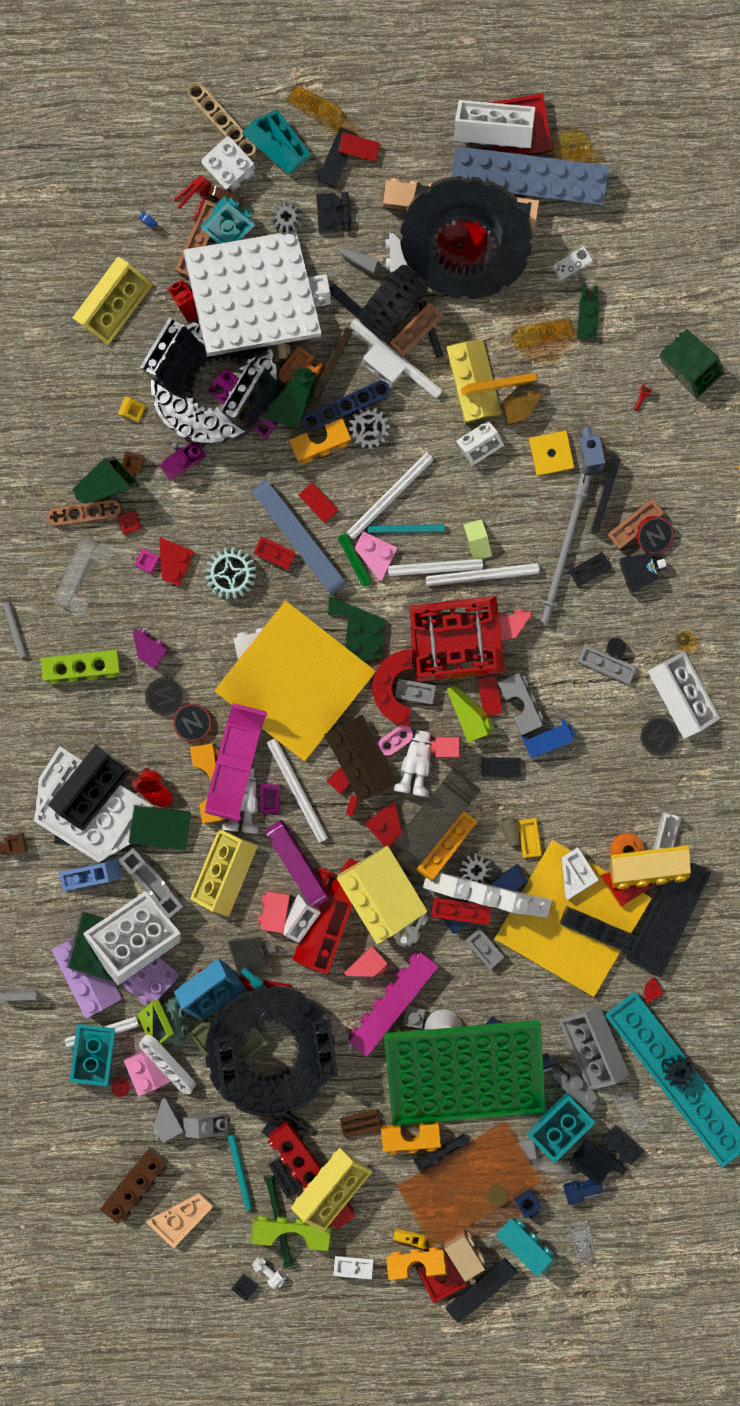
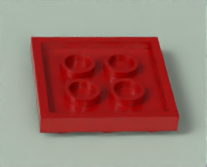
(540, 138)

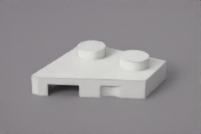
(576, 873)

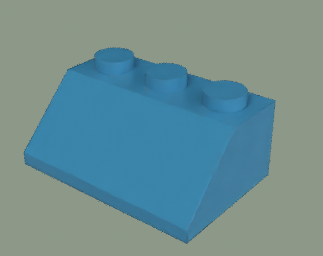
(209, 990)

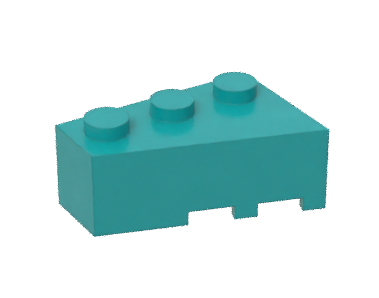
(278, 141)

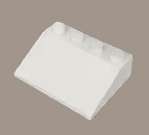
(132, 937)

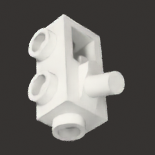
(410, 932)

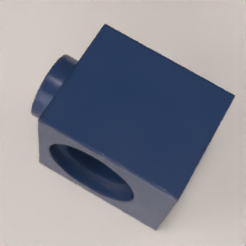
(530, 1211)

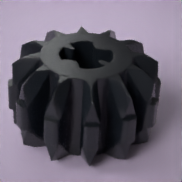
(682, 1064)

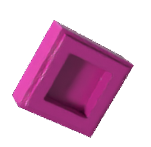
(147, 561)

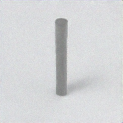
(14, 629)

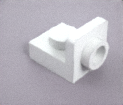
(320, 290)

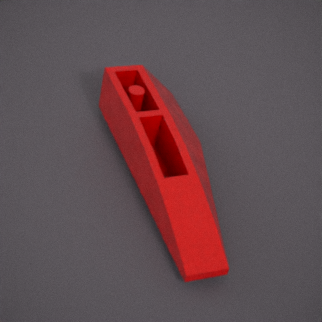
(322, 939)

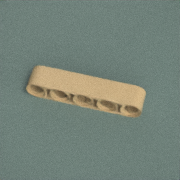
(218, 113)

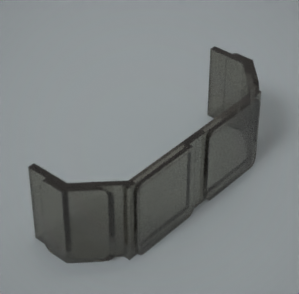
(433, 820)

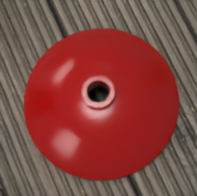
(470, 235)

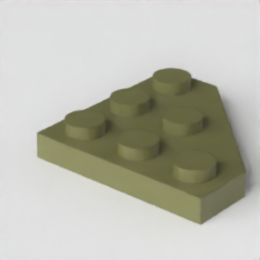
(253, 1043)

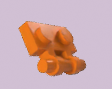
(301, 359)

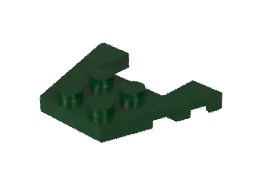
(364, 630)

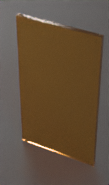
(468, 1184)

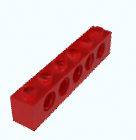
(286, 1133)

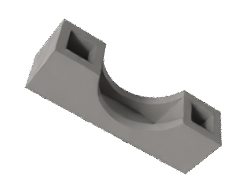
(150, 879)

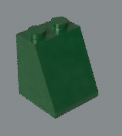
(692, 363)
(292, 399)
(104, 481)

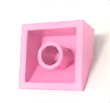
(144, 1073)

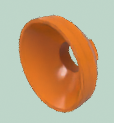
(626, 839)

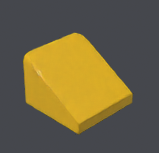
(131, 409)

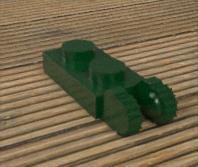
(588, 315)

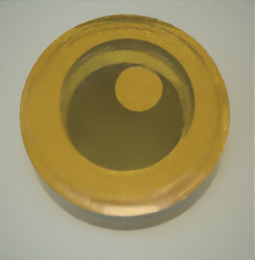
(685, 640)

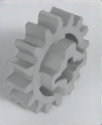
(362, 422)

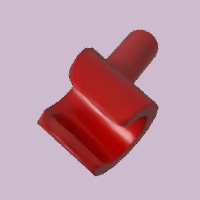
(642, 396)

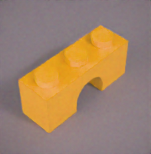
(336, 437)
(394, 1141)
(400, 1264)

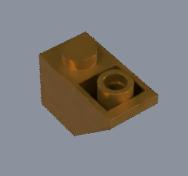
(519, 409)

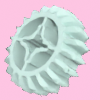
(227, 556)

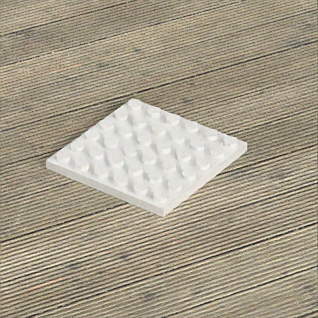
(252, 293)

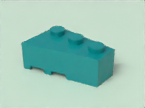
(527, 1247)

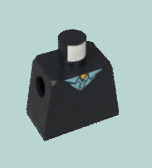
(640, 570)

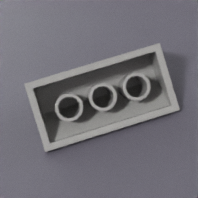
(594, 1047)

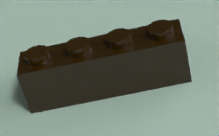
(361, 758)

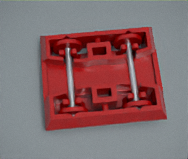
(456, 638)

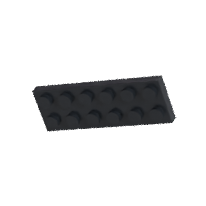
(668, 920)

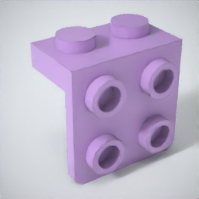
(151, 981)

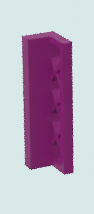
(227, 381)

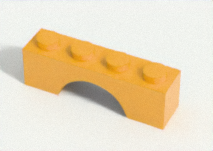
(205, 759)

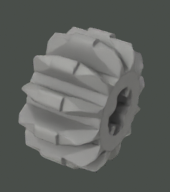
(291, 212)
(472, 863)

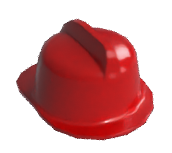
(151, 787)

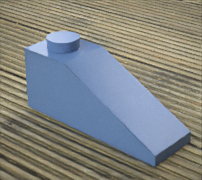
(90, 875)

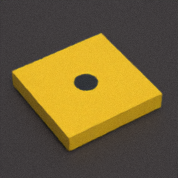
(551, 453)

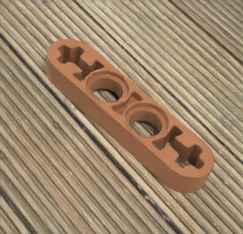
(84, 512)

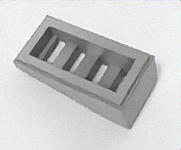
(360, 260)

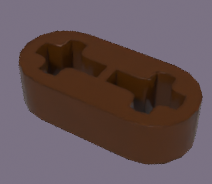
(218, 193)

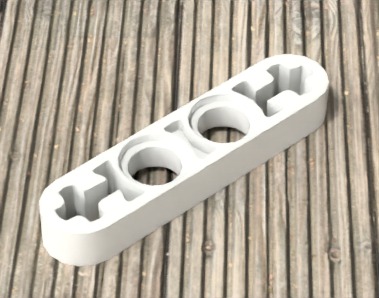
(167, 1064)

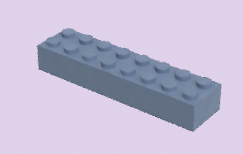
(534, 175)

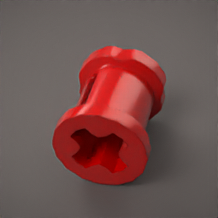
(325, 875)

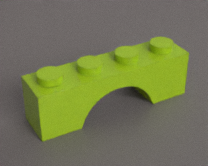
(266, 1230)

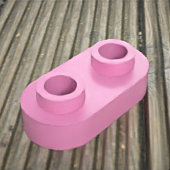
(395, 740)

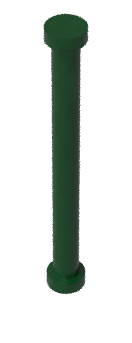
(269, 1179)

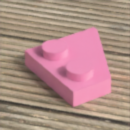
(375, 553)

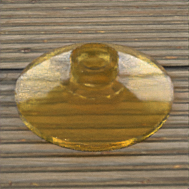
(577, 137)

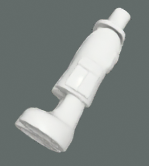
(416, 762)
(249, 806)

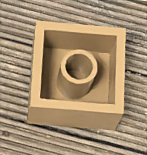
(464, 1255)

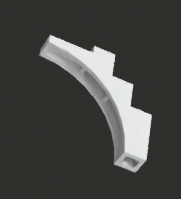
(489, 895)

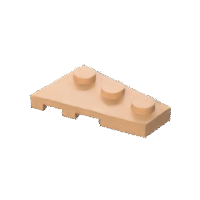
(180, 1219)

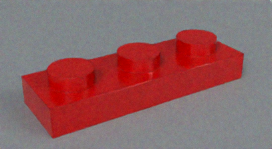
(460, 911)

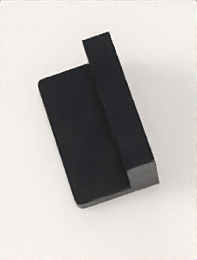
(592, 1162)

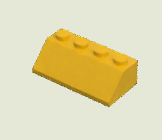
(650, 867)

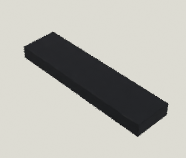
(605, 495)

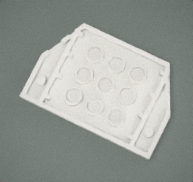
(107, 830)

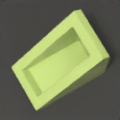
(477, 539)

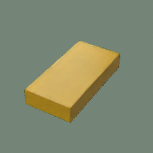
(529, 838)

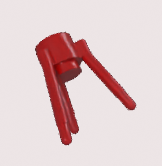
(198, 186)

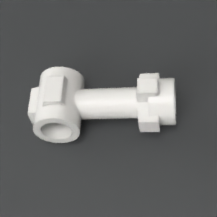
(276, 1279)

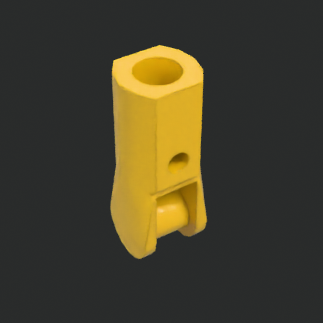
(407, 1238)

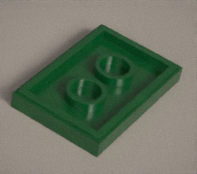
(159, 827)

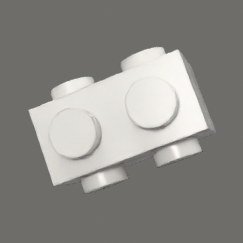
(480, 443)

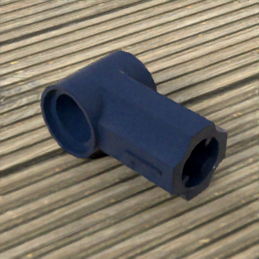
(578, 1191)

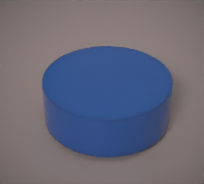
(148, 220)

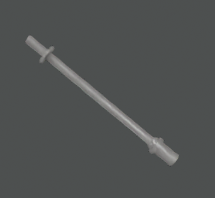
(580, 495)

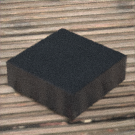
(244, 1287)

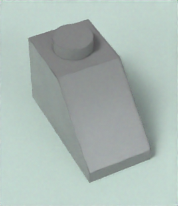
(167, 1121)

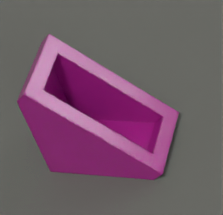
(270, 798)

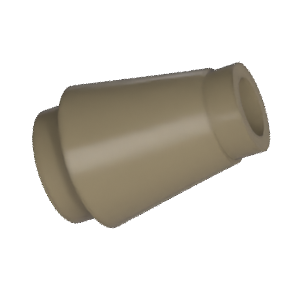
(510, 830)

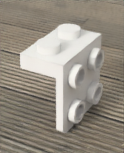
(228, 164)

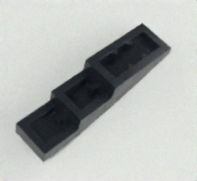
(599, 930)
(481, 1290)

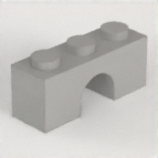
(516, 687)

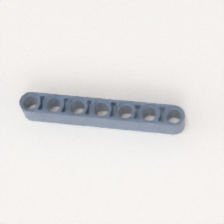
(298, 537)

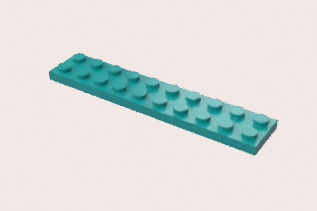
(694, 1102)

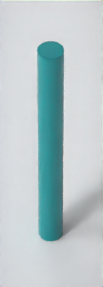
(406, 528)
(240, 1172)

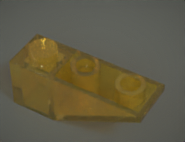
(317, 107)
(542, 333)

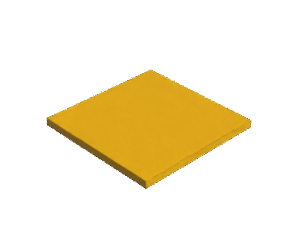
(297, 678)
(561, 949)

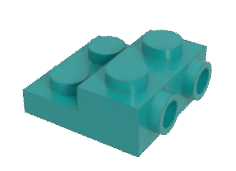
(228, 221)

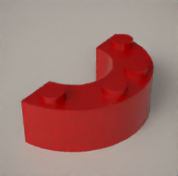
(383, 683)

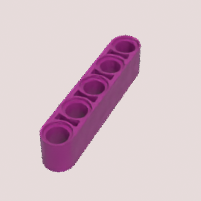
(297, 864)

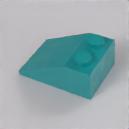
(92, 1055)

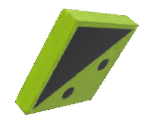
(155, 1022)

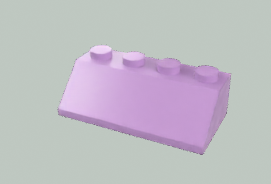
(90, 992)

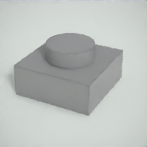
(414, 1017)

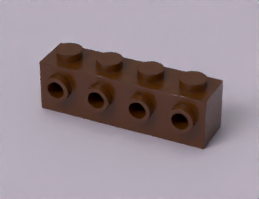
(133, 1185)

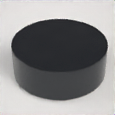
(616, 647)

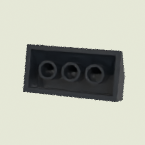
(89, 788)

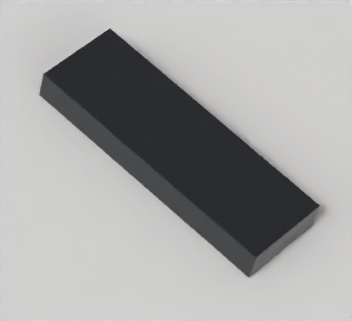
(335, 161)

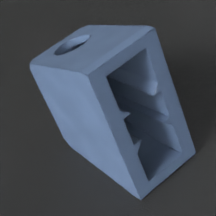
(591, 452)

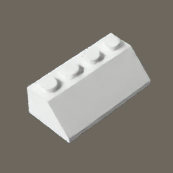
(494, 124)
(684, 695)

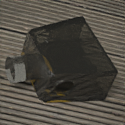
(250, 952)

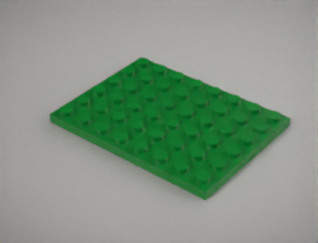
(465, 1072)

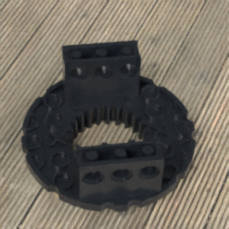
(474, 200)
(172, 367)
(281, 1093)

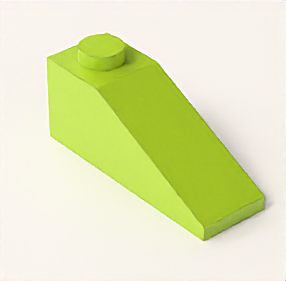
(471, 717)

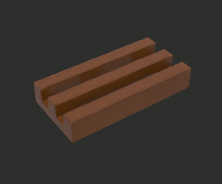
(362, 1130)

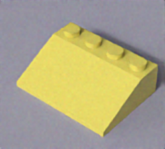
(382, 894)

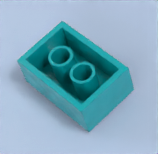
(560, 1127)

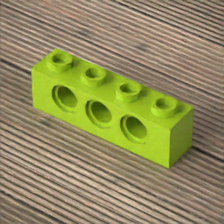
(50, 666)

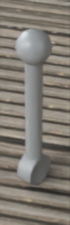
(207, 448)

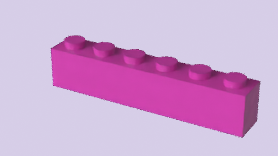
(393, 1002)

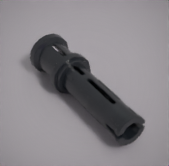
(433, 1157)

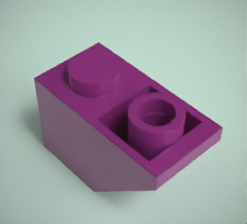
(182, 460)
(148, 650)

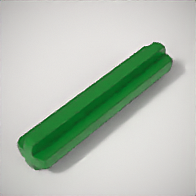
(354, 559)

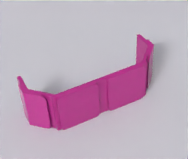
(234, 762)

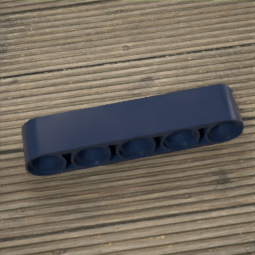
(352, 398)
(510, 880)

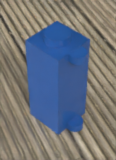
(549, 739)

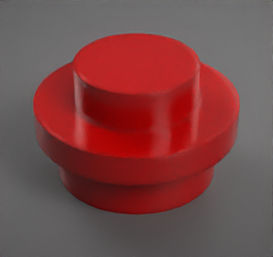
(120, 1087)

